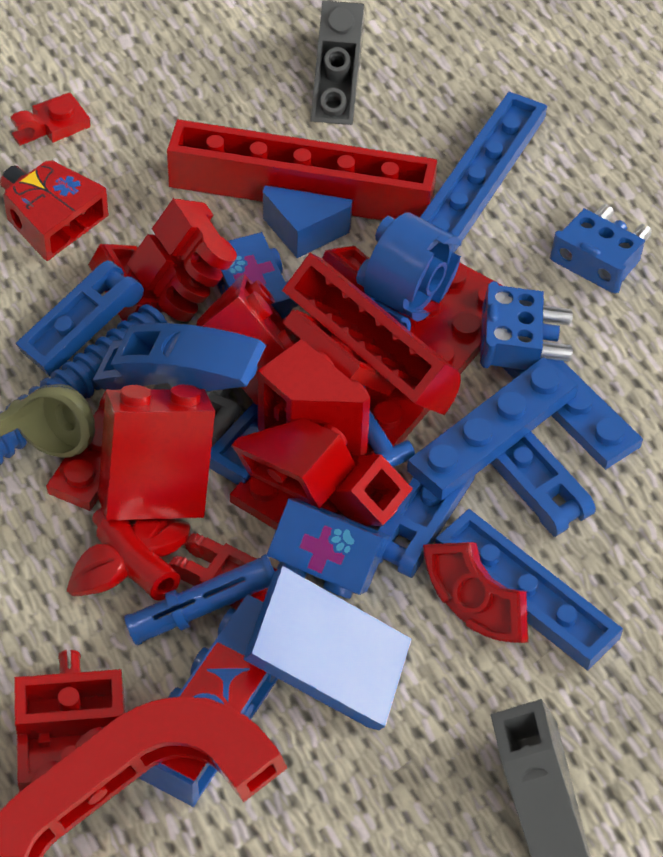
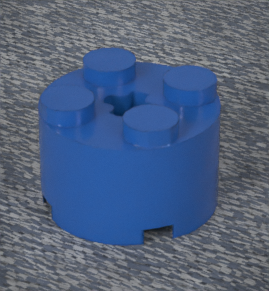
(410, 265)

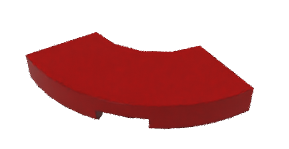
(474, 594)

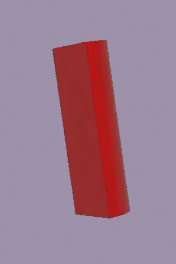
(374, 335)

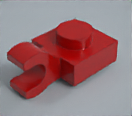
(54, 118)

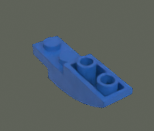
(180, 356)

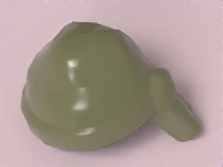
(52, 420)

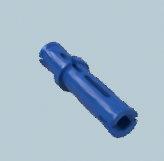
(147, 621)

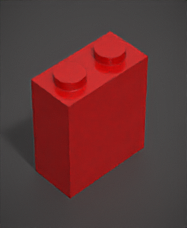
(155, 453)

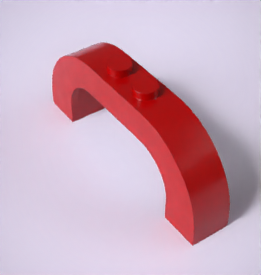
(125, 749)

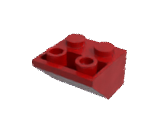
(248, 311)
(309, 387)

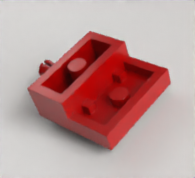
(59, 710)

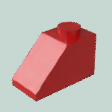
(298, 459)

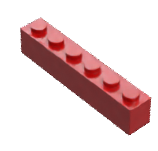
(244, 161)

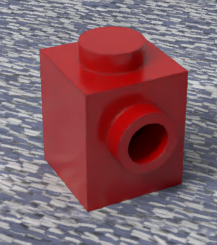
(371, 491)

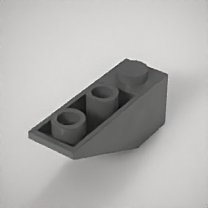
(338, 62)
(540, 780)

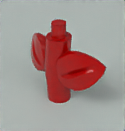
(130, 553)

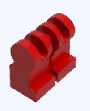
(182, 258)

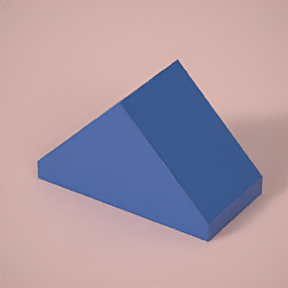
(305, 218)

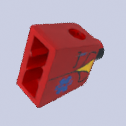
(52, 205)

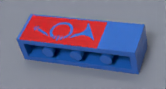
(224, 678)

